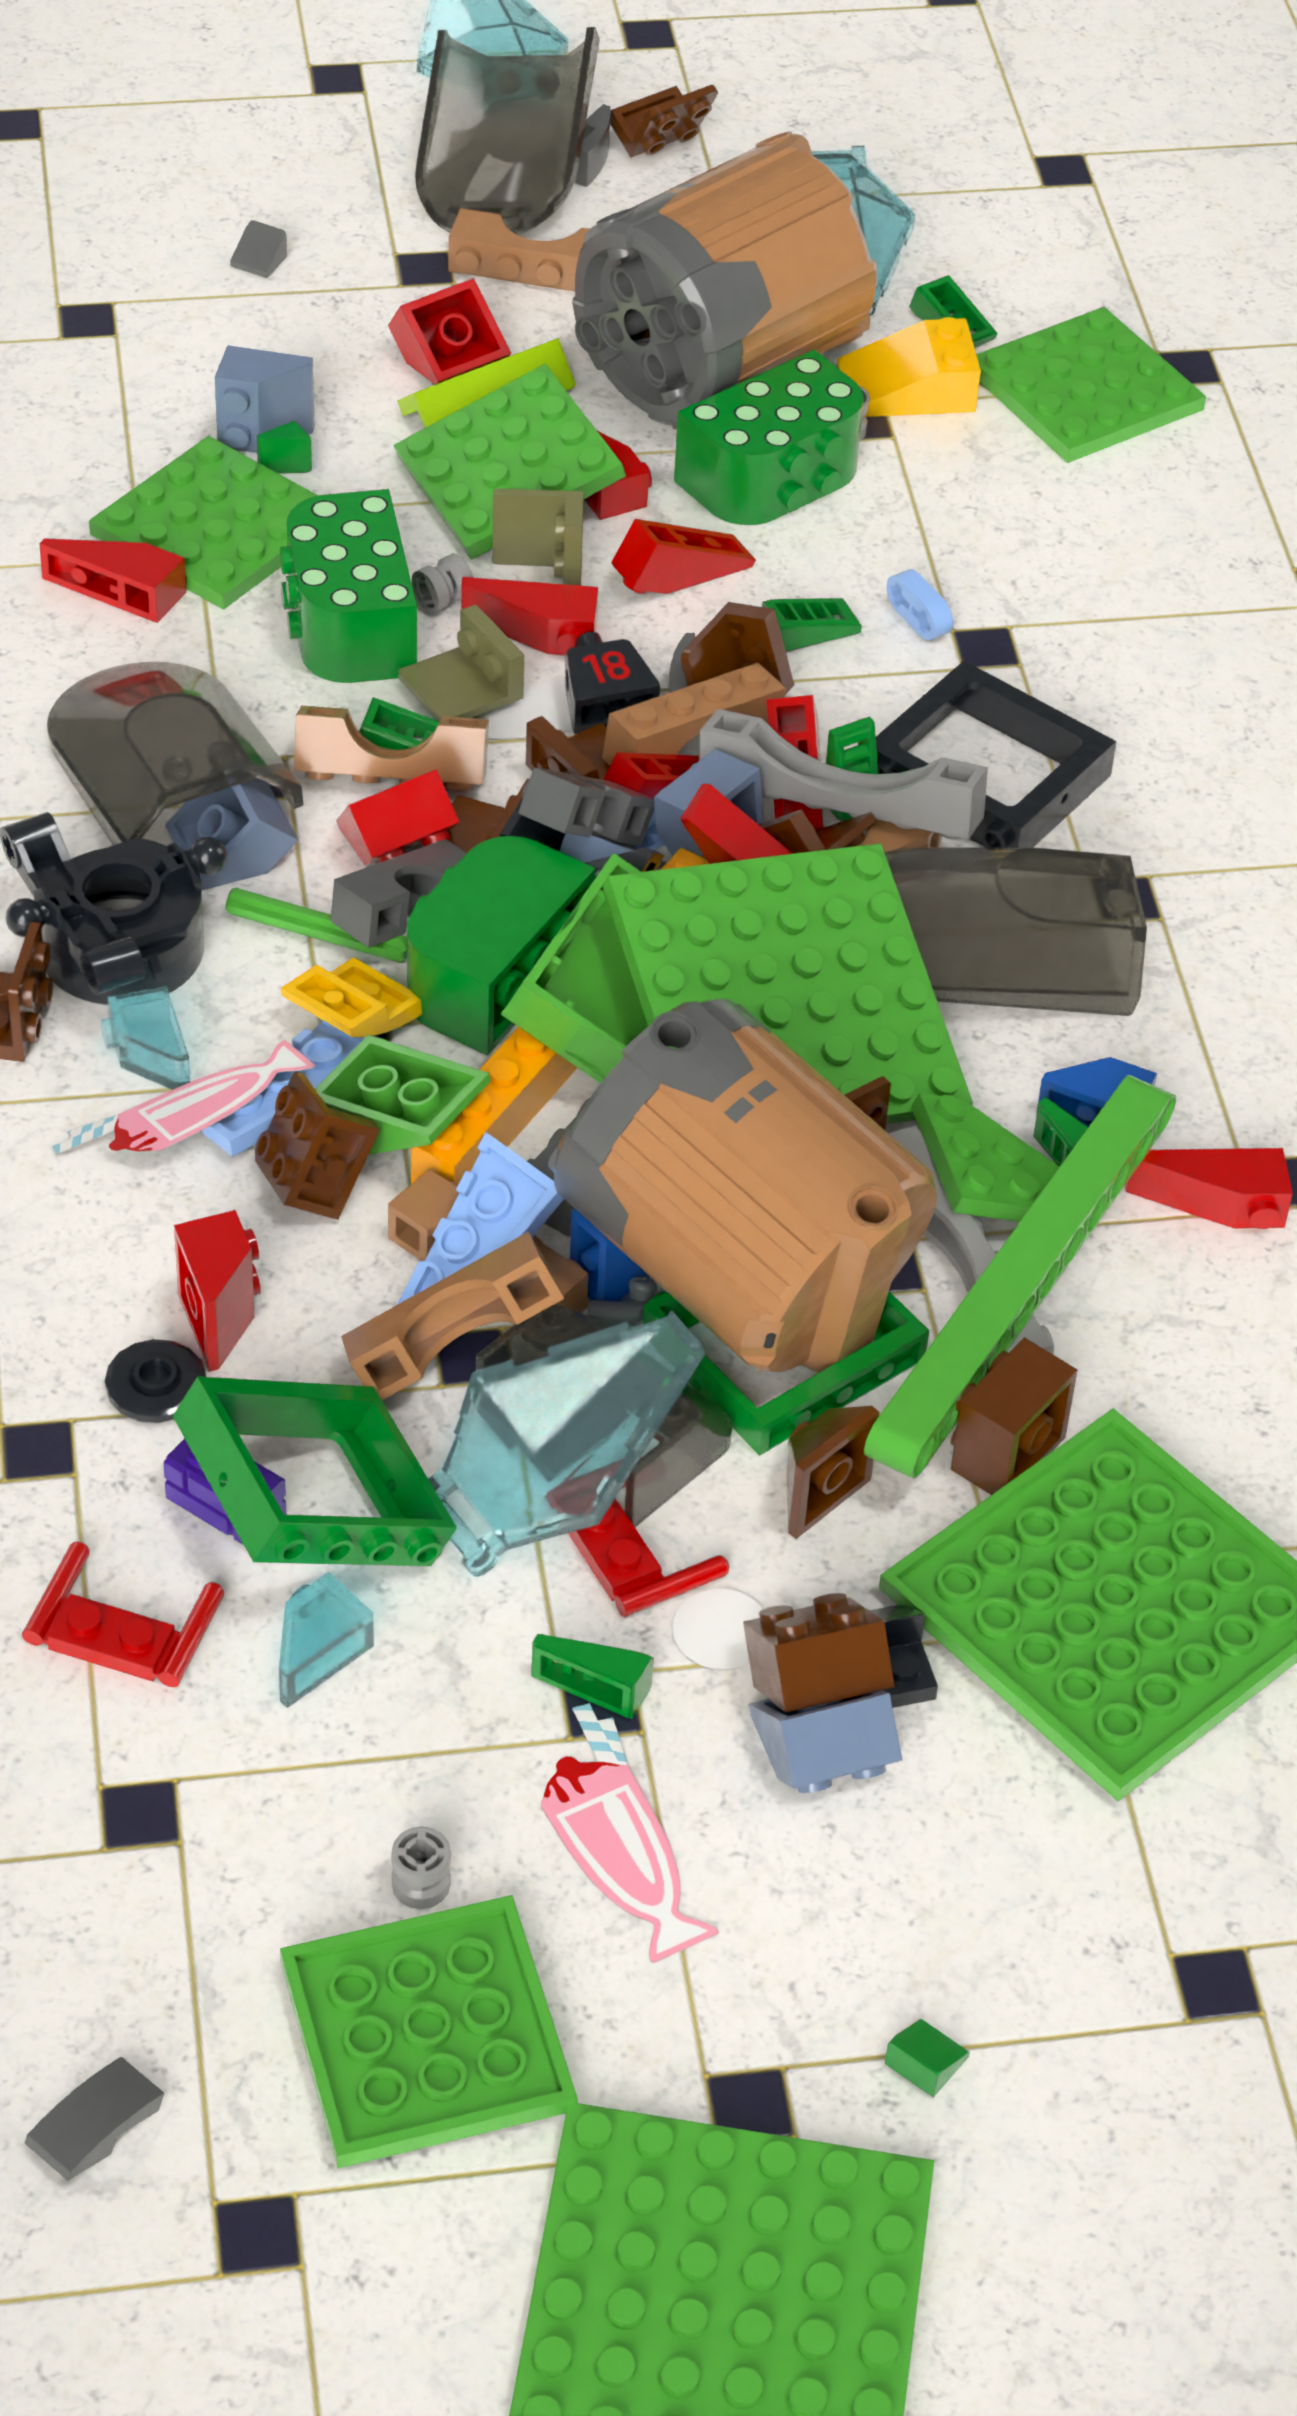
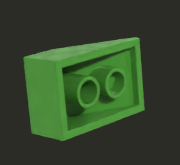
(402, 1091)

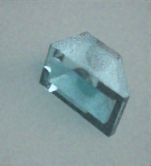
(147, 1037)
(320, 1636)

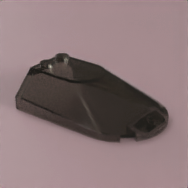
(503, 132)
(154, 740)
(1025, 926)

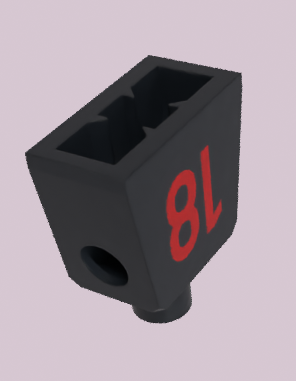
(604, 680)

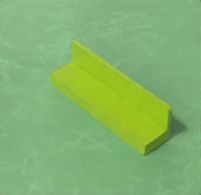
(453, 394)

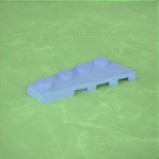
(323, 1047)
(494, 1206)

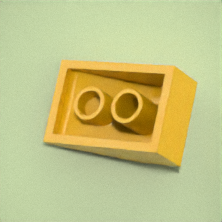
(918, 370)

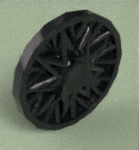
(152, 1379)

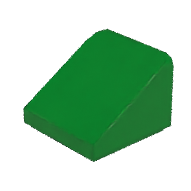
(285, 449)
(925, 2056)

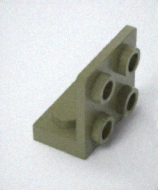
(539, 530)
(471, 678)

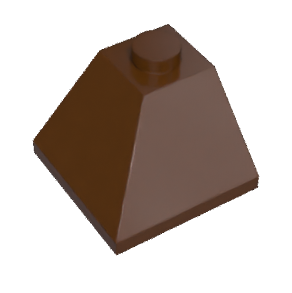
(827, 1464)

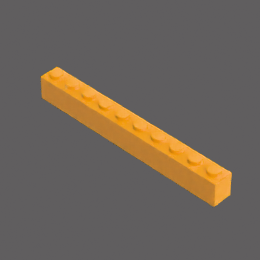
(522, 1082)

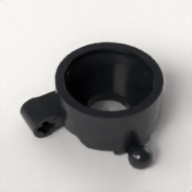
(103, 950)

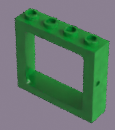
(895, 1349)
(412, 1518)

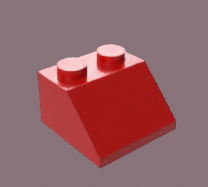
(448, 333)
(399, 819)
(217, 1281)

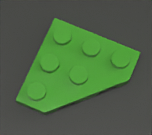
(979, 1161)

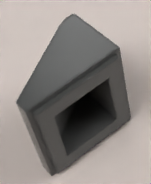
(260, 249)

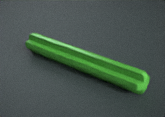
(306, 922)

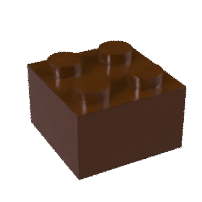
(1012, 1416)
(818, 1652)

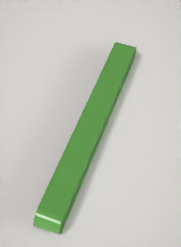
(1019, 1276)

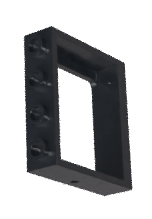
(1080, 750)

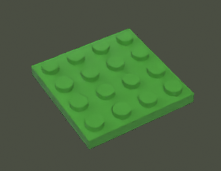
(1087, 384)
(509, 439)
(215, 513)
(426, 2031)

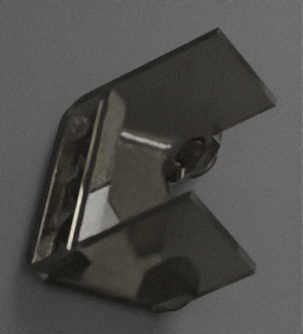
(689, 1437)

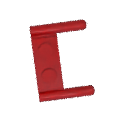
(630, 1569)
(115, 1635)

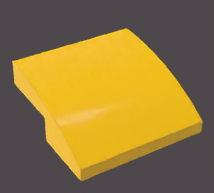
(354, 998)

